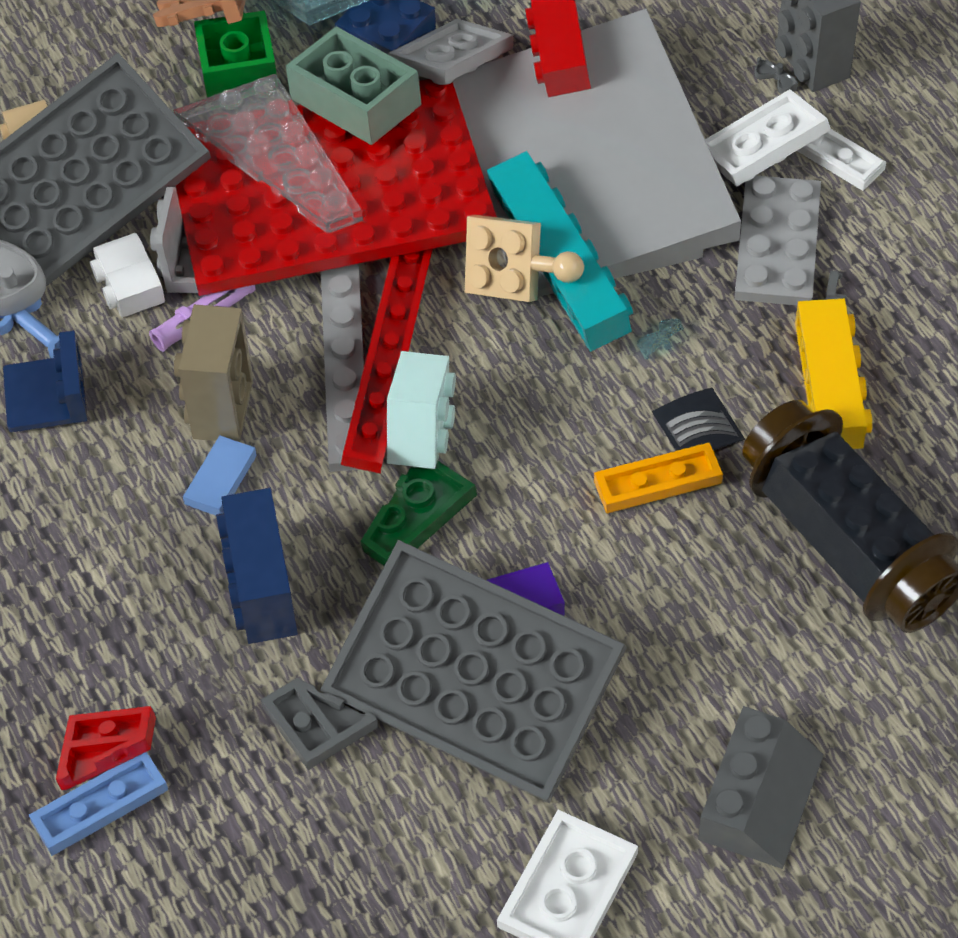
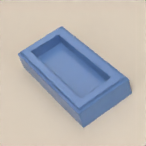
(219, 475)

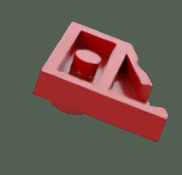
(102, 742)

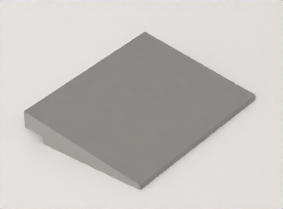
(616, 152)

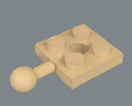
(522, 246)

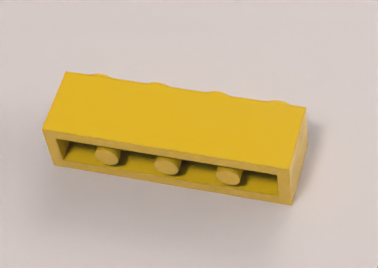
(832, 364)

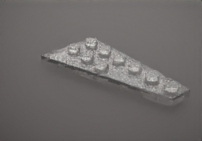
(272, 143)

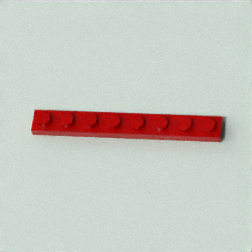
(391, 335)

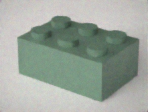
(353, 85)

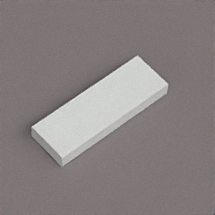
(845, 159)

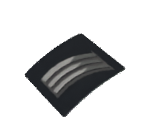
(697, 421)

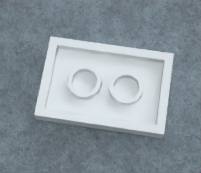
(766, 137)
(568, 881)

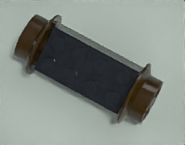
(852, 516)

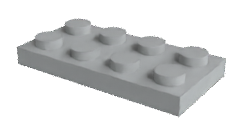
(778, 240)

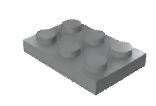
(453, 50)

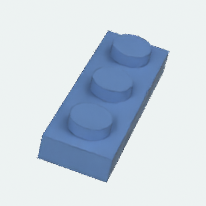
(98, 803)

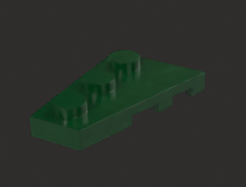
(418, 509)

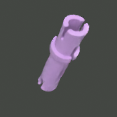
(167, 334)

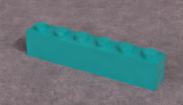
(591, 300)

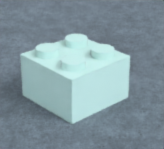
(419, 410)

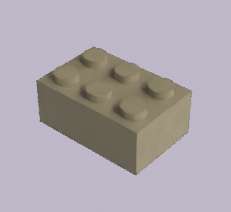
(214, 372)

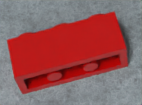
(559, 46)

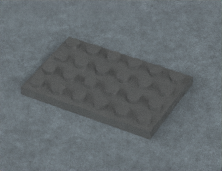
(90, 166)
(474, 670)

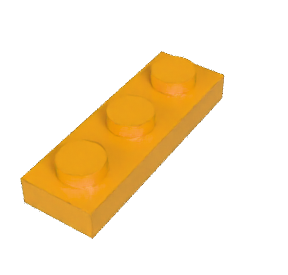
(658, 477)

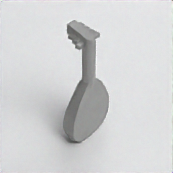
(20, 279)

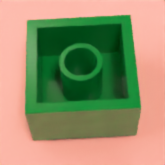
(234, 51)

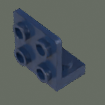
(46, 389)

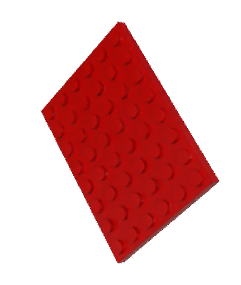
(409, 184)

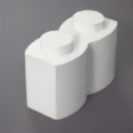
(128, 275)

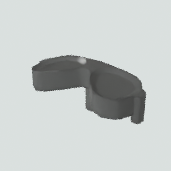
(766, 70)
(832, 285)

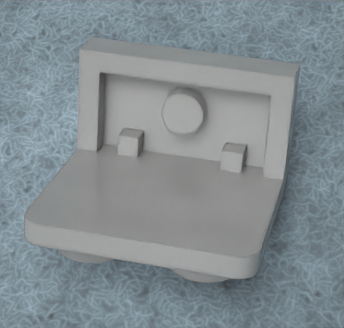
(172, 247)

